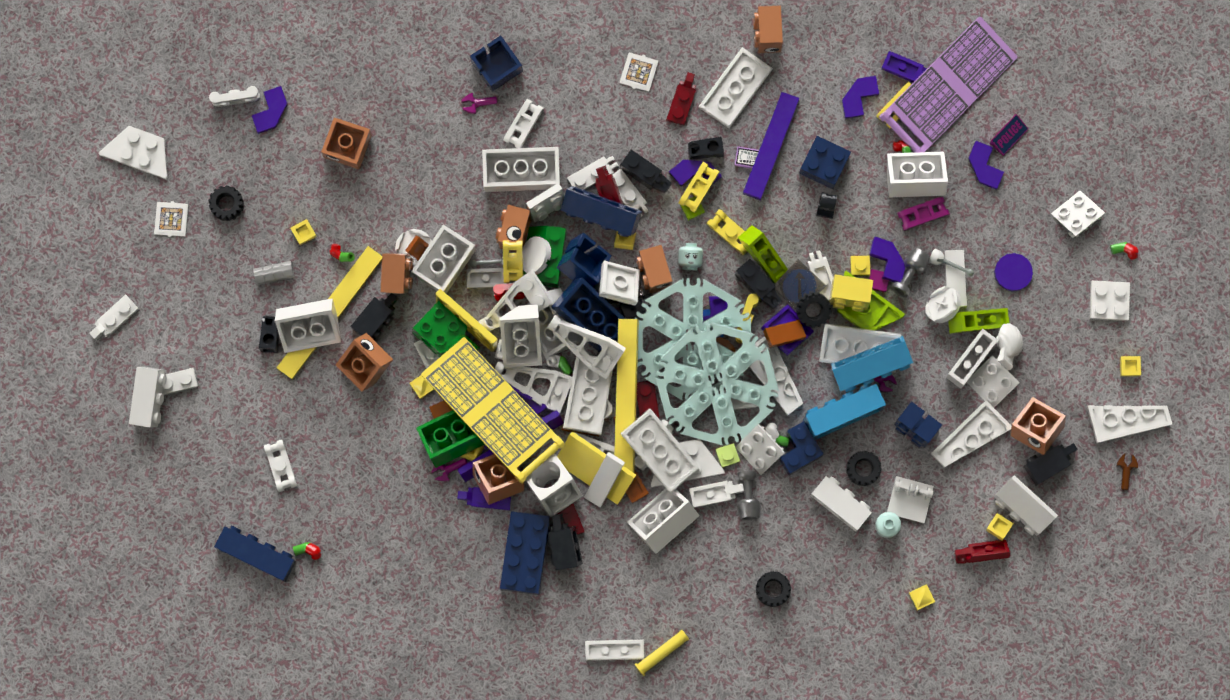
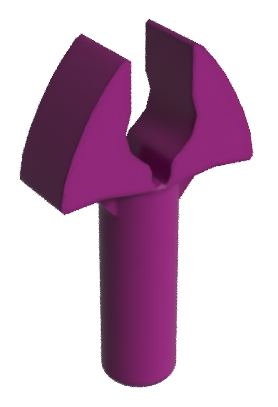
(477, 102)
(883, 388)
(449, 468)

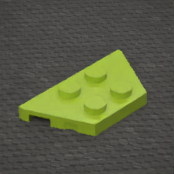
(878, 314)

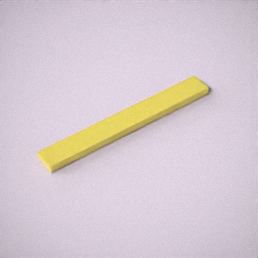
(341, 297)
(626, 389)

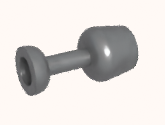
(915, 263)
(749, 507)

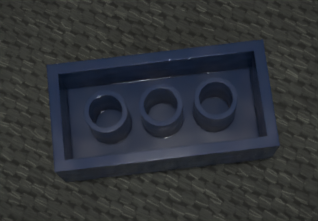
(585, 308)
(525, 553)

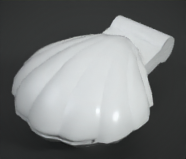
(1010, 344)

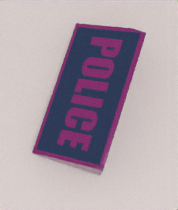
(1009, 135)

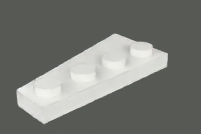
(788, 396)
(1120, 421)
(973, 433)

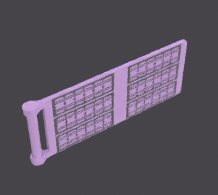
(950, 85)

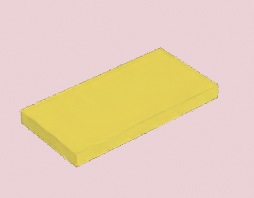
(472, 324)
(584, 462)

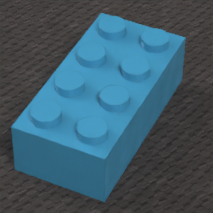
(872, 364)
(845, 411)

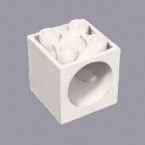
(560, 494)

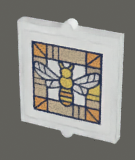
(638, 72)
(171, 219)

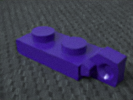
(902, 67)
(476, 499)

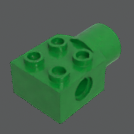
(441, 330)

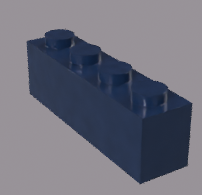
(601, 211)
(255, 554)

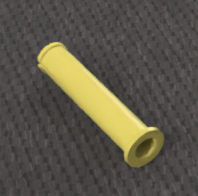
(662, 652)

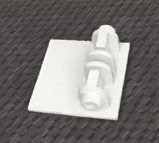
(1078, 214)
(992, 381)
(760, 449)
(910, 499)

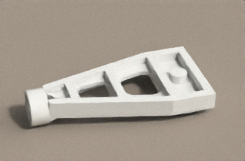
(532, 289)
(608, 356)
(557, 391)

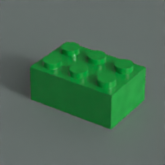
(447, 438)

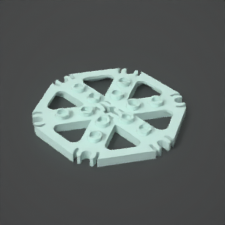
(676, 329)
(730, 371)

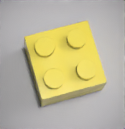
(850, 292)

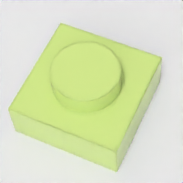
(727, 455)

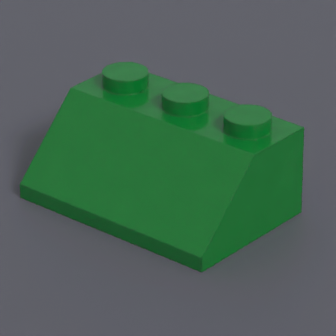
(556, 237)

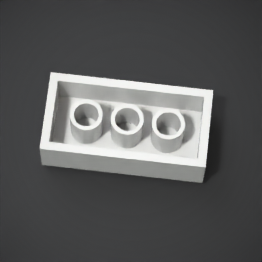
(520, 169)

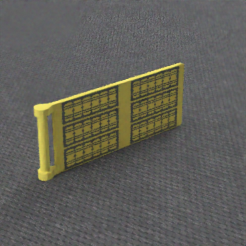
(491, 408)

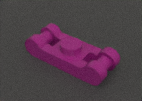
(923, 213)

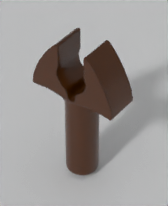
(1126, 470)

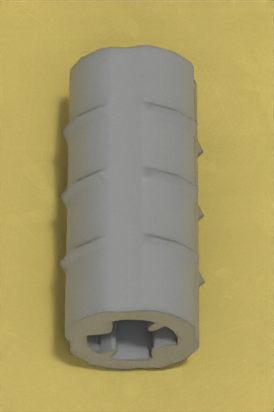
(273, 273)

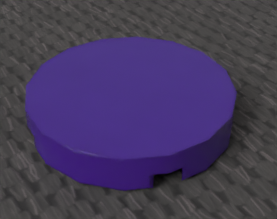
(1013, 272)

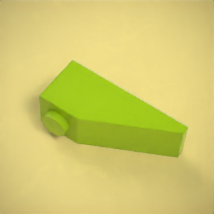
(763, 253)
(977, 320)

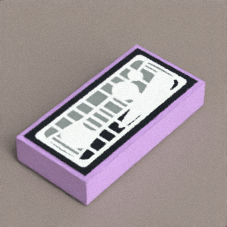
(745, 157)

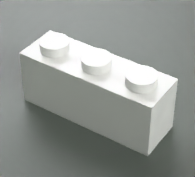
(971, 358)
(147, 397)
(841, 503)

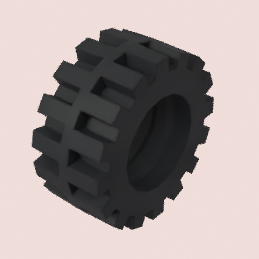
(222, 192)
(821, 317)
(863, 456)
(773, 601)

